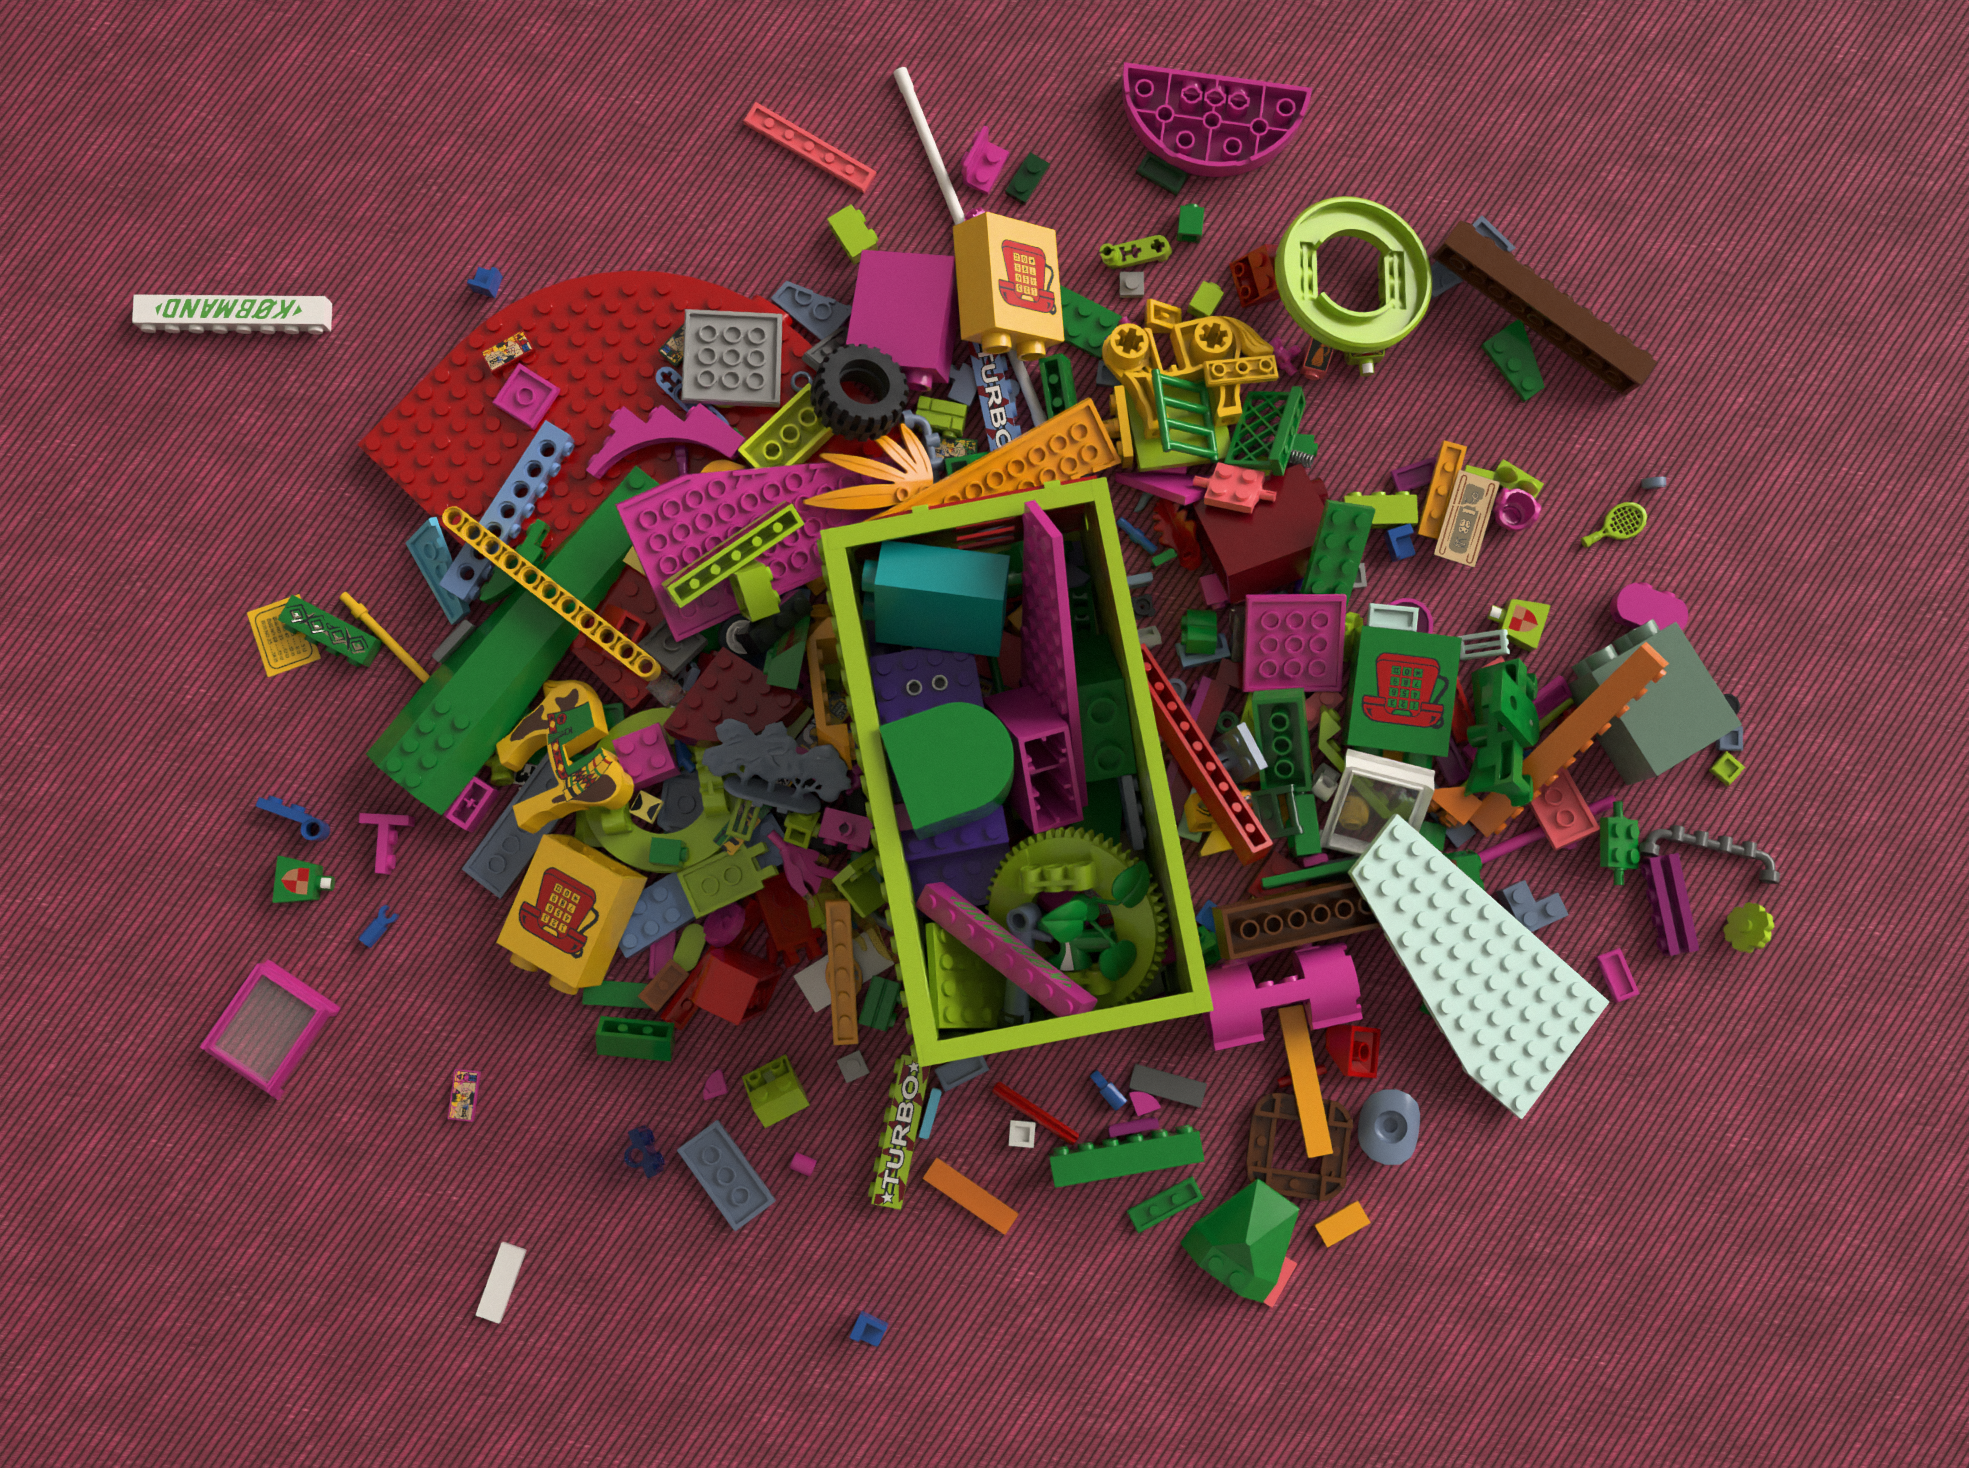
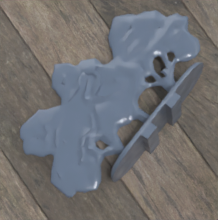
(775, 758)

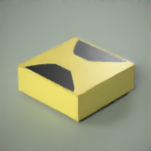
(646, 807)

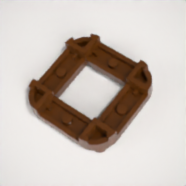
(1289, 1182)

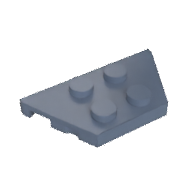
(681, 802)

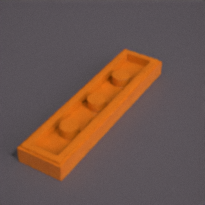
(970, 1196)

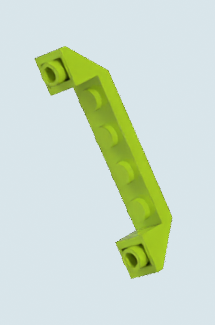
(1327, 727)

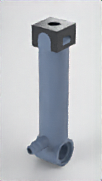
(1016, 1000)

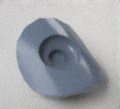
(1389, 1126)

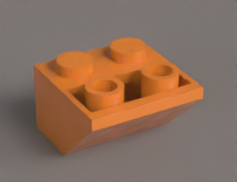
(1453, 806)

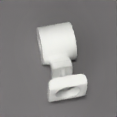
(1324, 782)

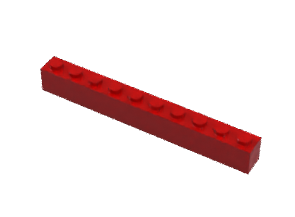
(1204, 768)

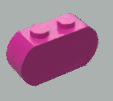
(1640, 603)

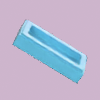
(930, 1113)

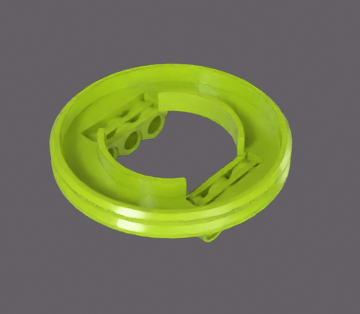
(1401, 267)
(632, 844)

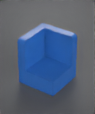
(486, 282)
(1399, 542)
(868, 1329)

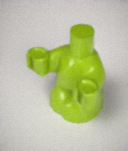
(499, 774)

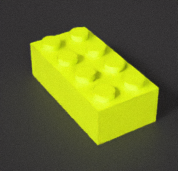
(788, 436)

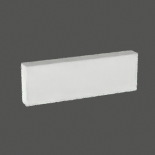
(501, 1282)

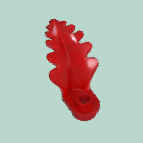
(1178, 533)

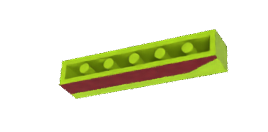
(732, 553)

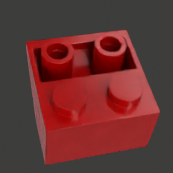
(1256, 276)
(627, 624)

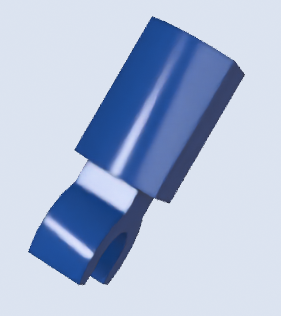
(377, 927)
(1108, 1091)

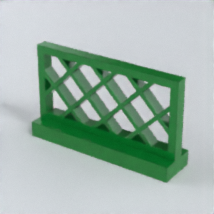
(1290, 417)

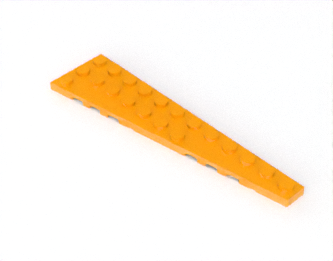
(1055, 450)

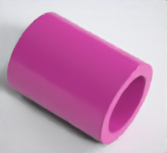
(803, 1164)

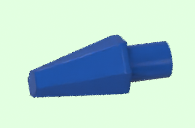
(684, 756)

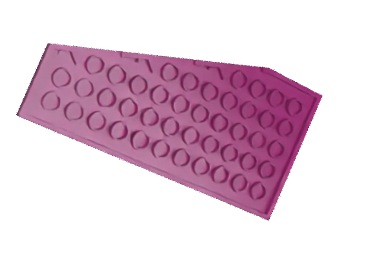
(1046, 628)

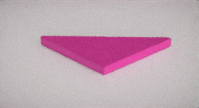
(1167, 486)

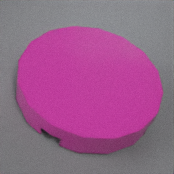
(724, 924)

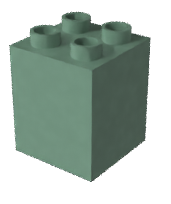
(1674, 715)

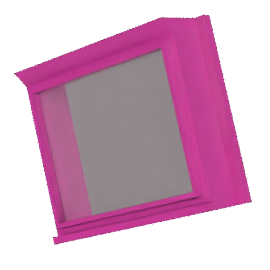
(268, 1026)

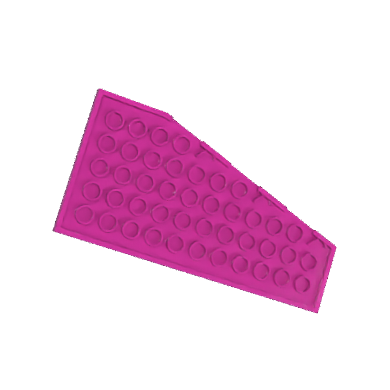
(701, 510)

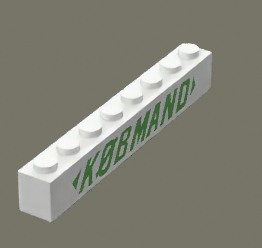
(232, 313)

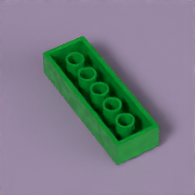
(1126, 1157)

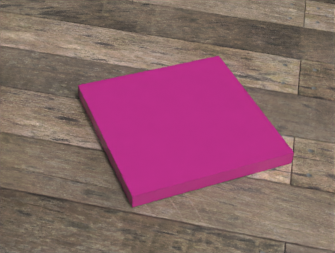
(1294, 642)

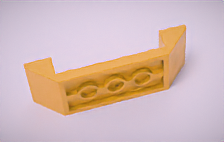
(823, 651)

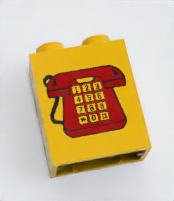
(1008, 285)
(570, 912)

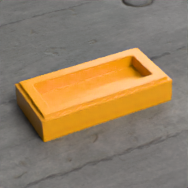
(1342, 1223)

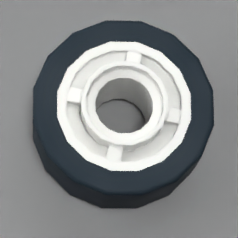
(727, 637)

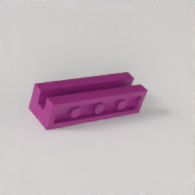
(1669, 904)

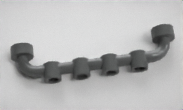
(1723, 845)

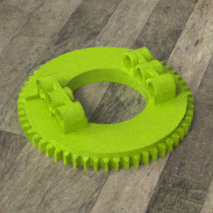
(1077, 863)

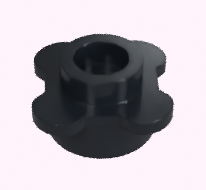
(1145, 600)

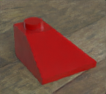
(1354, 1049)

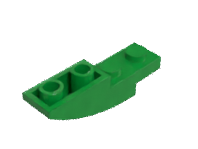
(502, 583)

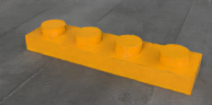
(1440, 489)

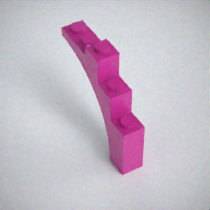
(663, 426)

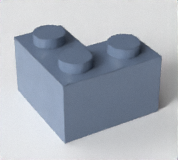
(1530, 912)

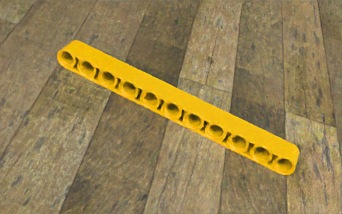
(542, 585)

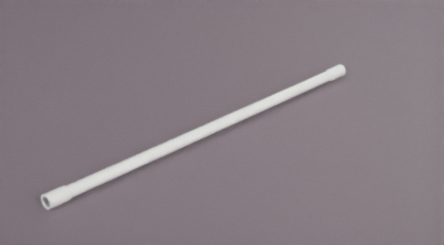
(907, 89)

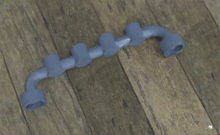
(929, 440)

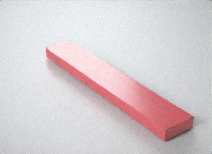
(809, 147)

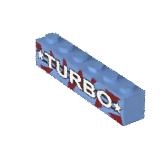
(994, 397)

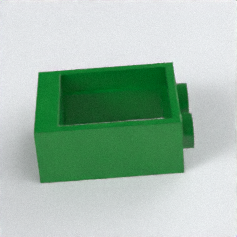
(1309, 842)

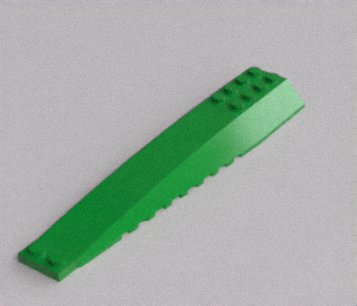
(496, 672)

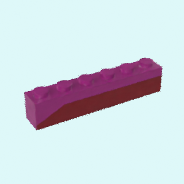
(1205, 710)

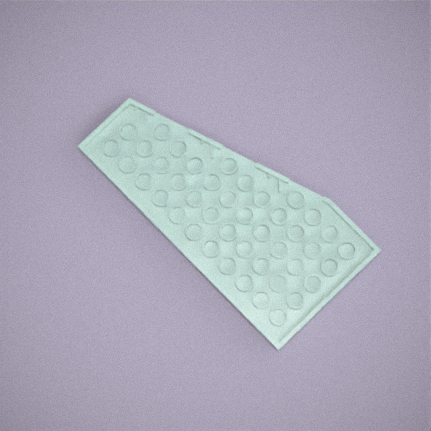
(1482, 974)

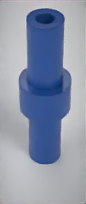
(1136, 535)

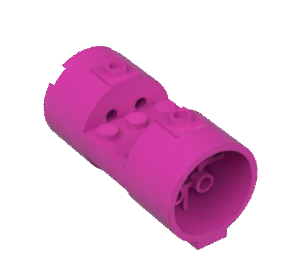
(1321, 982)

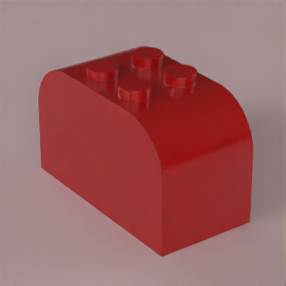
(735, 984)

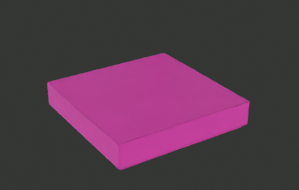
(526, 396)

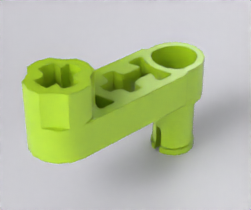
(1145, 245)

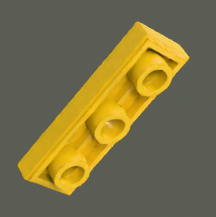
(1227, 372)

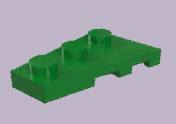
(1515, 360)

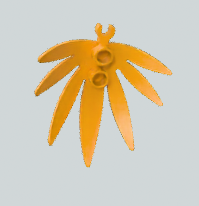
(916, 478)

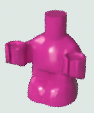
(1284, 357)

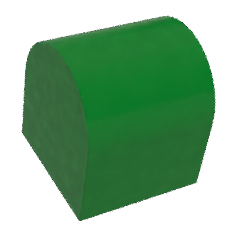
(950, 765)

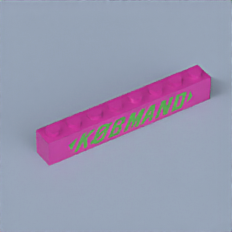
(1004, 951)

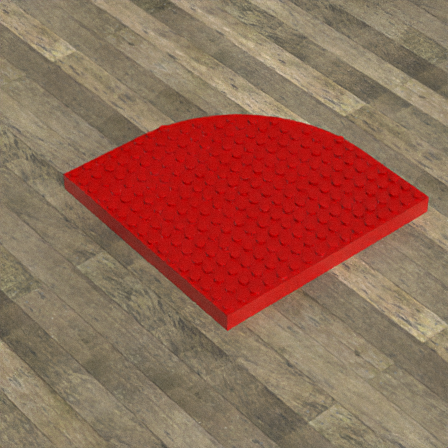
(600, 348)

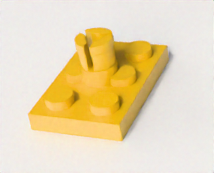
(1119, 426)

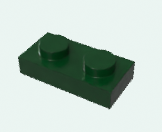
(1027, 178)

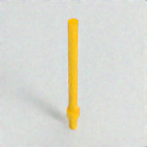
(360, 612)

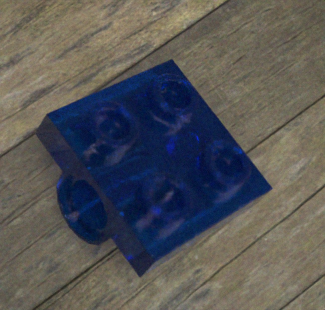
(652, 1160)

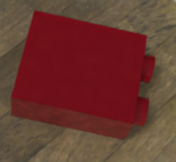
(1270, 544)

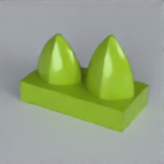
(1513, 477)

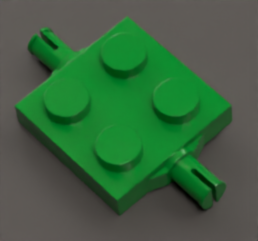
(1619, 843)

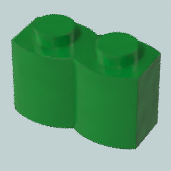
(1199, 632)

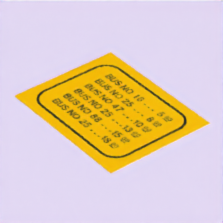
(277, 646)

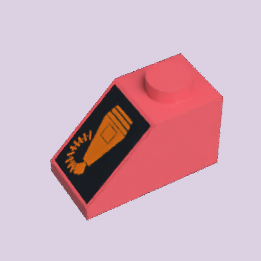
(1316, 360)

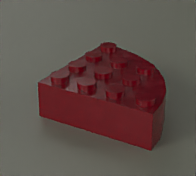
(731, 691)

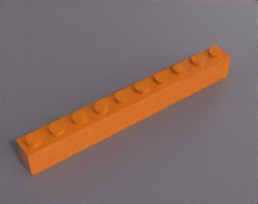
(1576, 733)

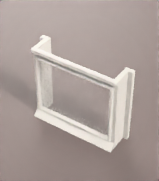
(1369, 795)

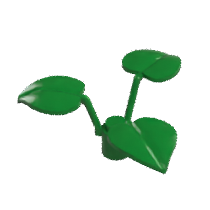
(1067, 920)

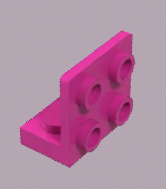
(983, 163)

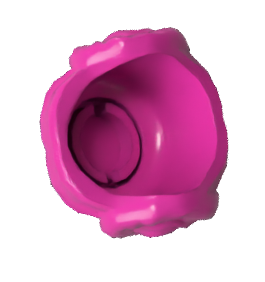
(1515, 509)

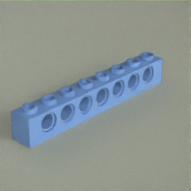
(507, 498)

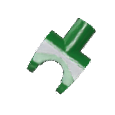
(1077, 953)

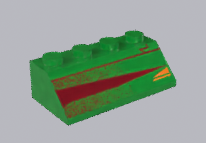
(786, 656)

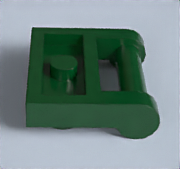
(1268, 811)

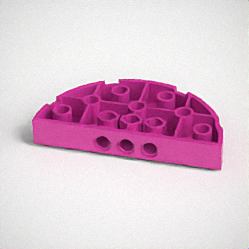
(1210, 120)

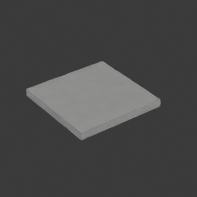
(732, 358)

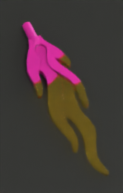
(800, 867)

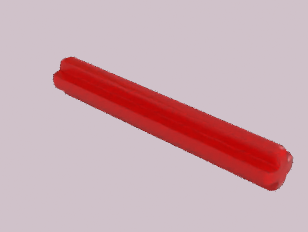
(1035, 1113)

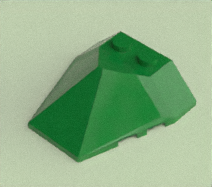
(1245, 1240)

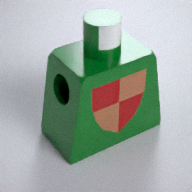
(299, 881)

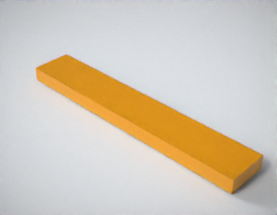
(841, 971)
(1305, 1081)

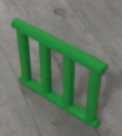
(1165, 423)

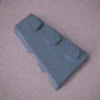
(812, 311)

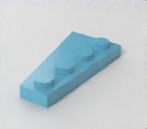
(434, 560)

